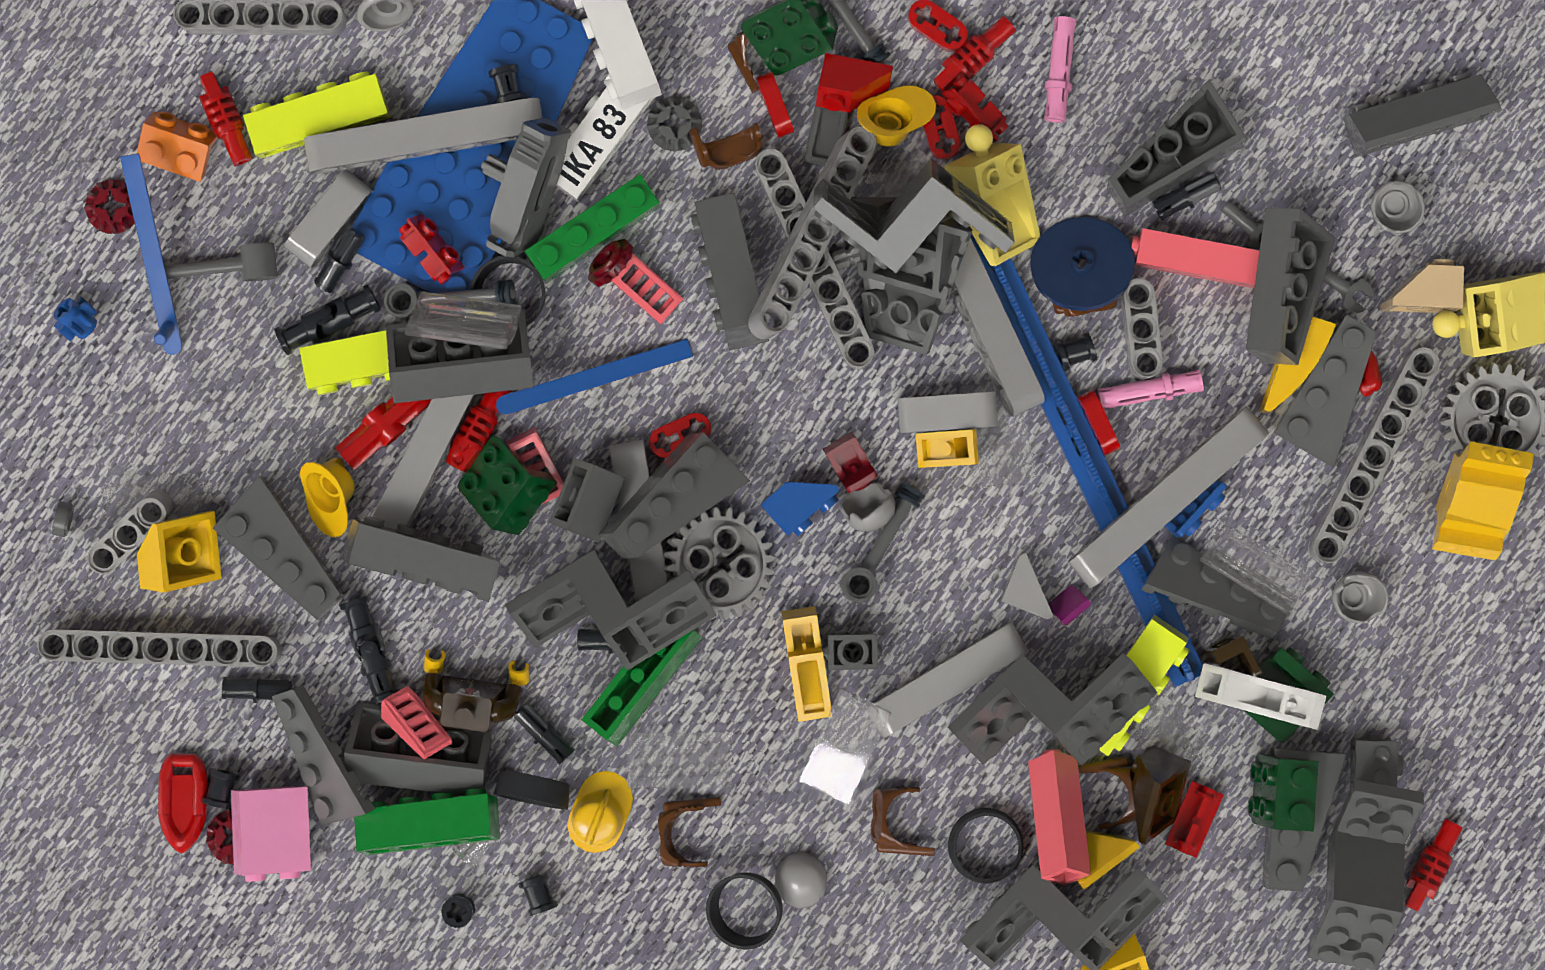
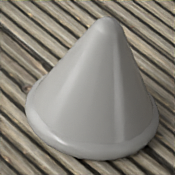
(380, 16)

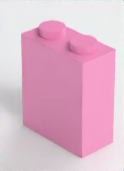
(270, 832)

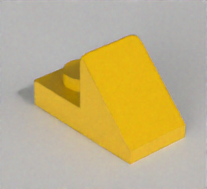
(947, 448)

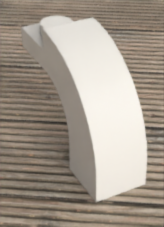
(1260, 696)

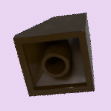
(1157, 790)

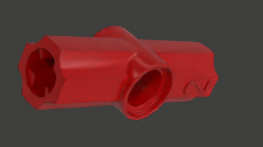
(379, 430)

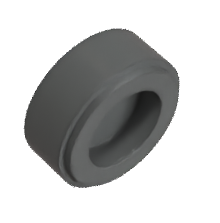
(62, 519)

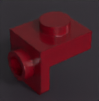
(850, 463)

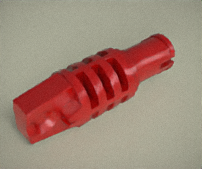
(974, 54)
(224, 118)
(474, 432)
(1432, 865)

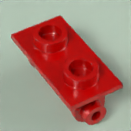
(964, 102)
(442, 258)
(1194, 819)

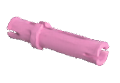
(1060, 64)
(1151, 389)

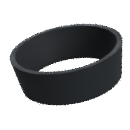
(490, 265)
(533, 790)
(962, 821)
(721, 929)

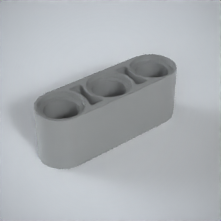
(328, 218)
(1137, 346)
(947, 412)
(118, 542)

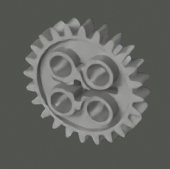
(1464, 412)
(702, 537)

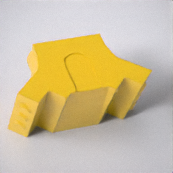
(1480, 500)

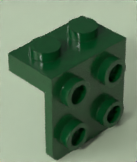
(790, 33)
(504, 488)
(1286, 668)
(1283, 793)

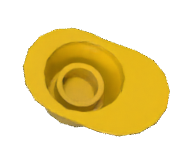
(896, 113)
(327, 492)
(600, 812)

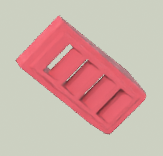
(670, 304)
(527, 437)
(406, 704)

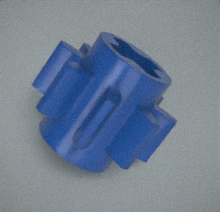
(75, 318)

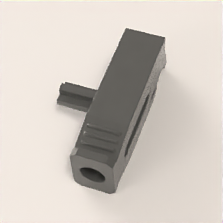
(526, 185)

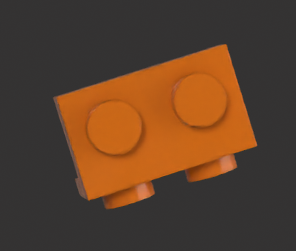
(176, 145)

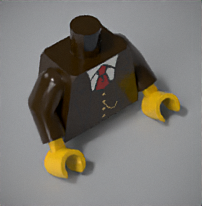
(471, 702)

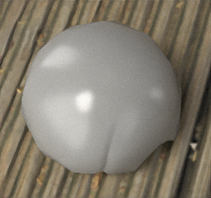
(1398, 207)
(868, 508)
(1360, 597)
(801, 880)

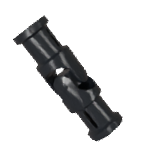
(346, 312)
(370, 651)

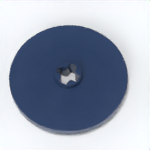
(1101, 280)

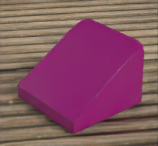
(1068, 605)

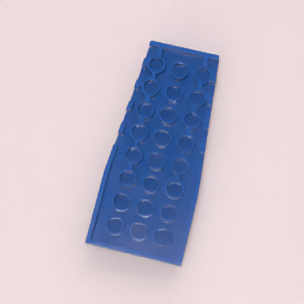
(451, 184)

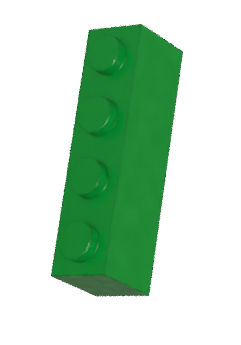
(593, 228)
(635, 690)
(428, 823)

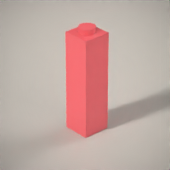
(1195, 257)
(1059, 817)

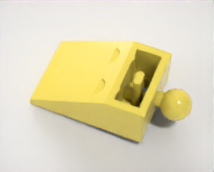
(1001, 179)
(1506, 312)

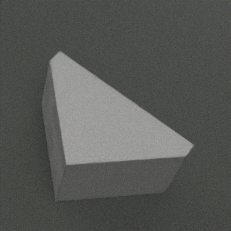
(1024, 589)

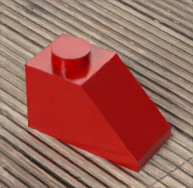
(850, 81)

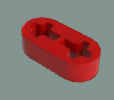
(932, 32)
(774, 104)
(949, 128)
(1098, 422)
(677, 427)

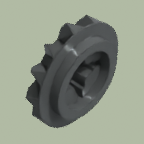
(661, 113)

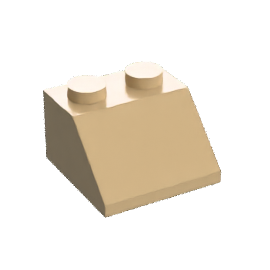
(1429, 290)

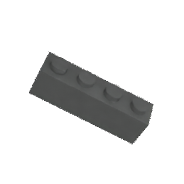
(1420, 114)
(444, 369)
(385, 759)

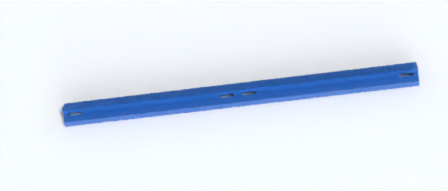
(1091, 467)

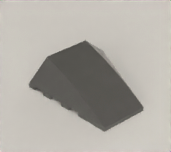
(909, 304)

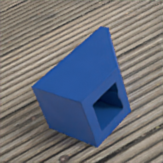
(797, 502)

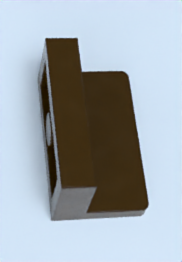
(1230, 647)

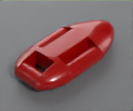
(179, 800)

